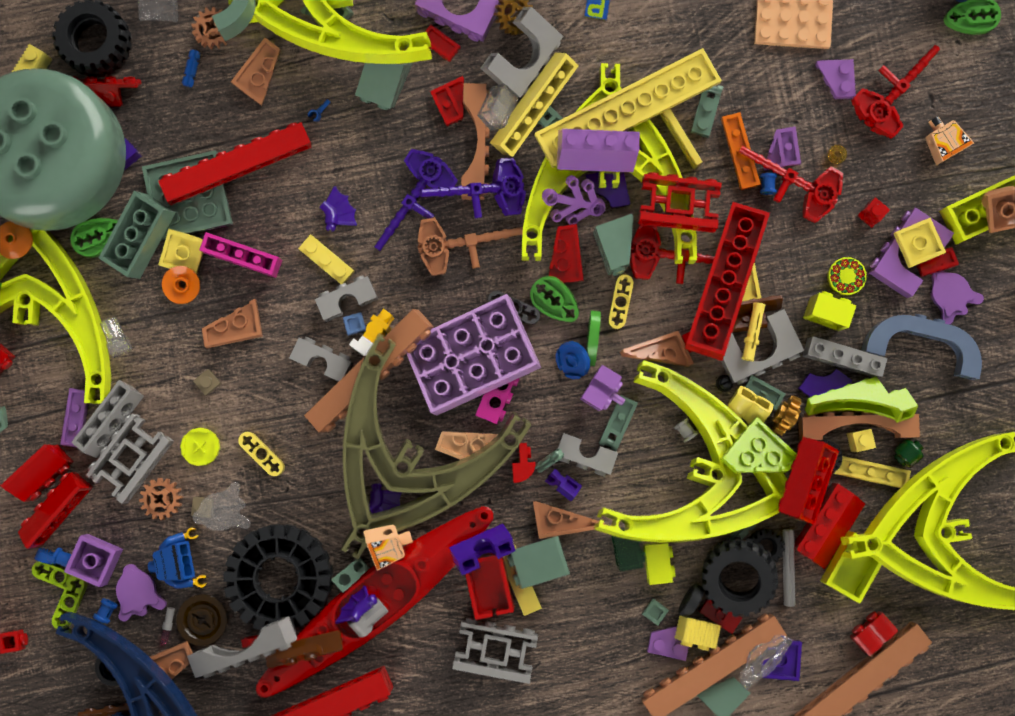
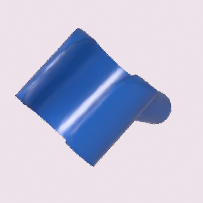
(319, 111)

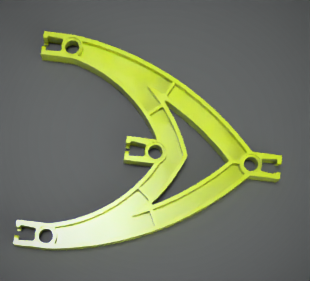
(338, 36)
(654, 158)
(74, 309)
(719, 430)
(937, 490)

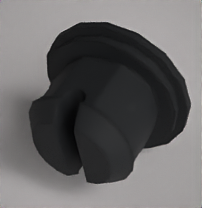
(724, 383)

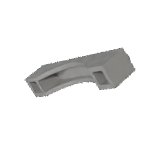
(212, 658)

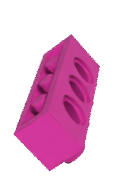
(240, 255)
(491, 414)

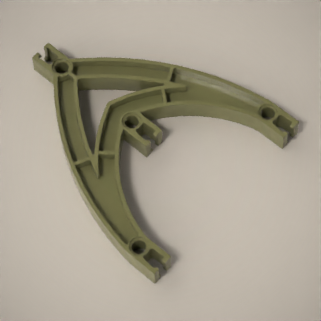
(444, 483)

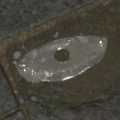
(754, 670)

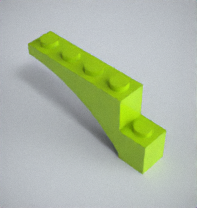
(867, 397)

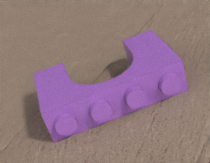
(474, 24)
(888, 266)

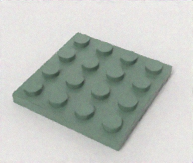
(195, 214)

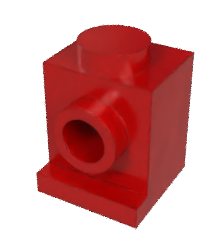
(873, 212)
(7, 644)

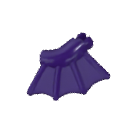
(337, 210)
(383, 499)
(357, 606)

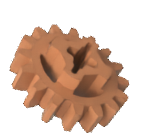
(211, 36)
(154, 493)

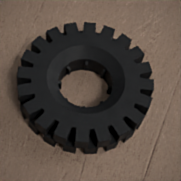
(288, 543)

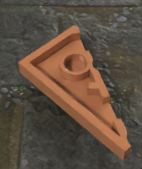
(664, 349)
(557, 522)

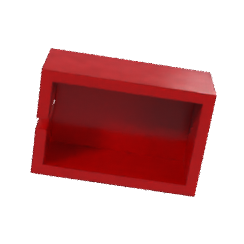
(490, 587)

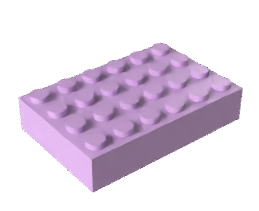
(472, 355)

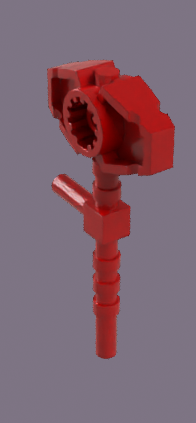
(876, 109)
(822, 191)
(646, 254)

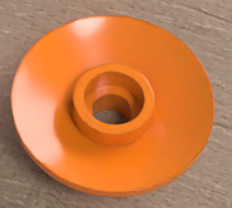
(21, 241)
(173, 289)

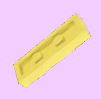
(326, 259)

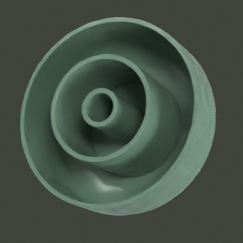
(56, 150)

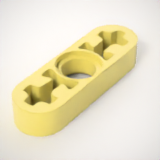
(627, 297)
(248, 447)

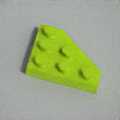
(759, 451)

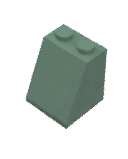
(382, 83)
(615, 243)
(538, 562)

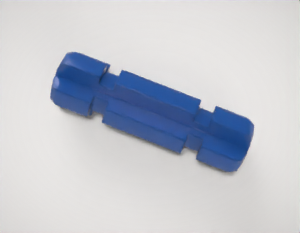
(191, 68)

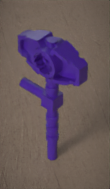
(430, 172)
(505, 183)

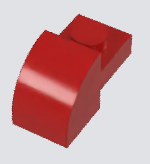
(524, 469)

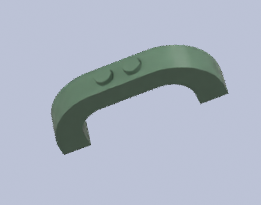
(234, 18)

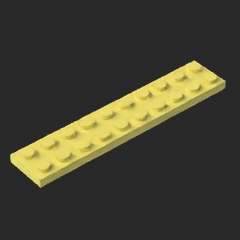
(637, 101)

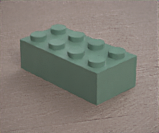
(136, 235)

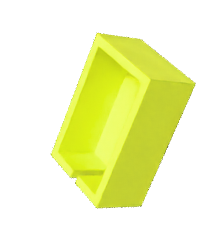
(851, 575)

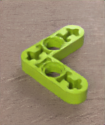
(67, 584)

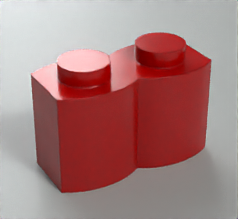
(873, 632)

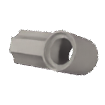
(366, 622)

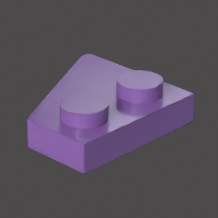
(839, 77)
(785, 148)
(664, 643)

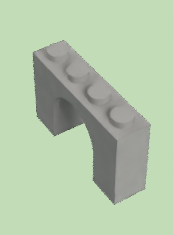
(544, 41)
(785, 345)

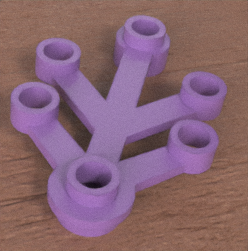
(593, 207)

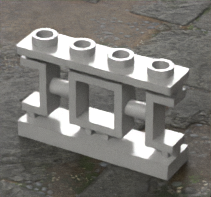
(140, 469)
(492, 667)

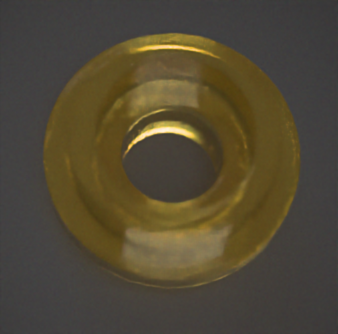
(833, 158)

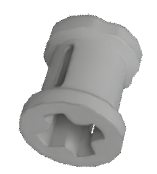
(685, 430)

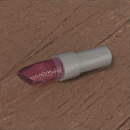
(167, 625)

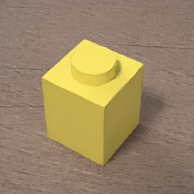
(861, 440)

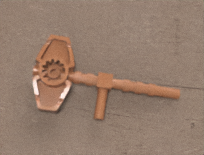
(435, 250)

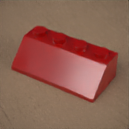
(808, 480)
(54, 510)
(834, 520)

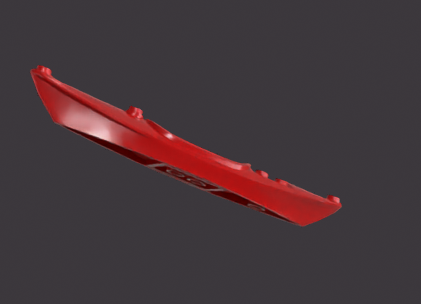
(396, 586)

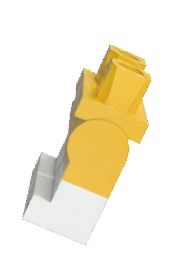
(378, 324)

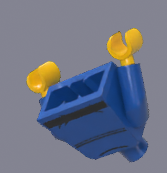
(174, 562)

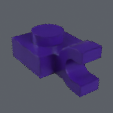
(566, 485)

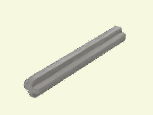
(789, 568)

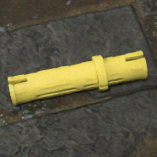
(751, 340)

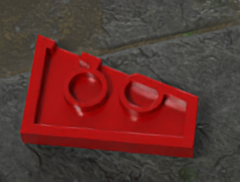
(566, 257)

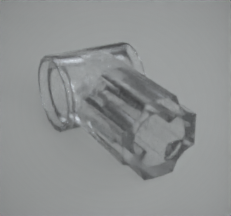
(117, 342)

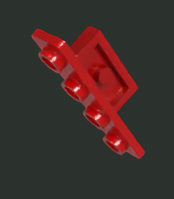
(109, 87)

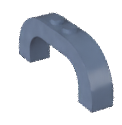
(965, 348)

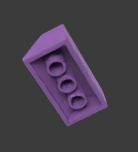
(597, 150)

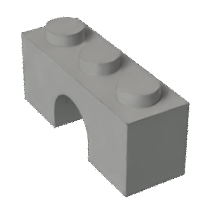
(330, 303)
(306, 351)
(602, 461)

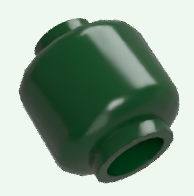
(908, 453)

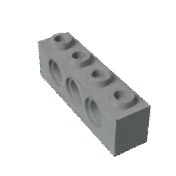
(844, 357)
(107, 419)

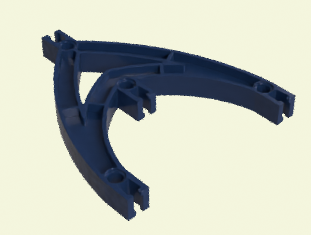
(139, 677)

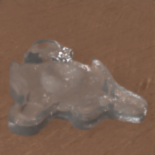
(222, 510)

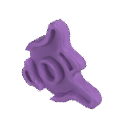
(952, 294)
(135, 592)

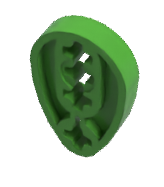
(977, 26)
(91, 227)
(545, 304)
(593, 336)

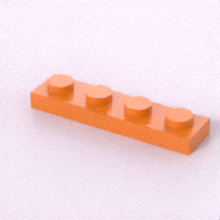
(736, 137)

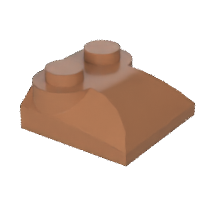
(1000, 208)

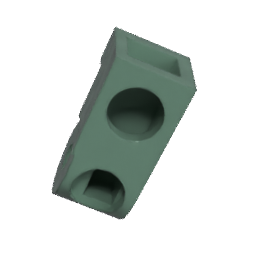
(350, 574)

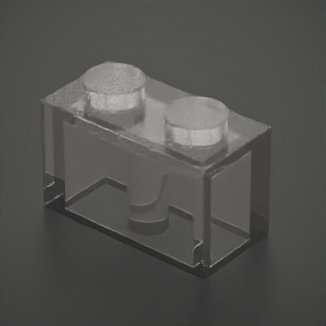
(497, 107)

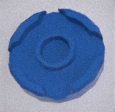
(573, 360)

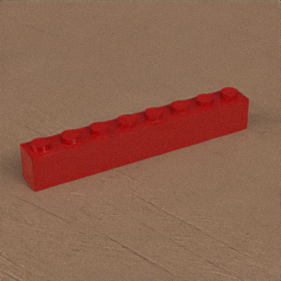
(235, 163)

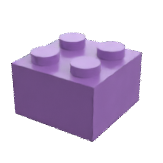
(93, 560)

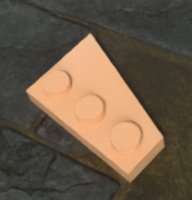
(462, 443)

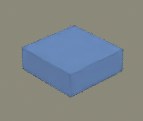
(354, 324)

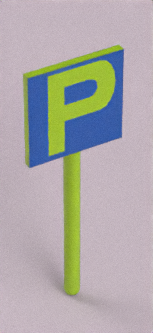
(597, 9)

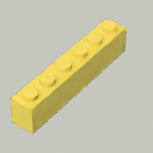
(534, 103)

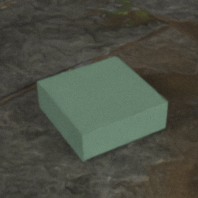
(655, 612)

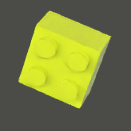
(830, 311)

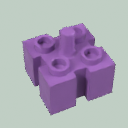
(603, 389)

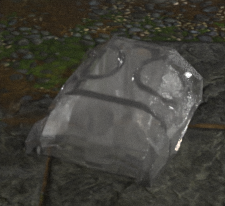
(158, 10)

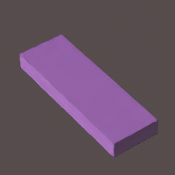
(74, 416)

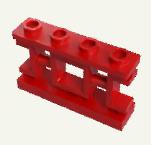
(676, 217)

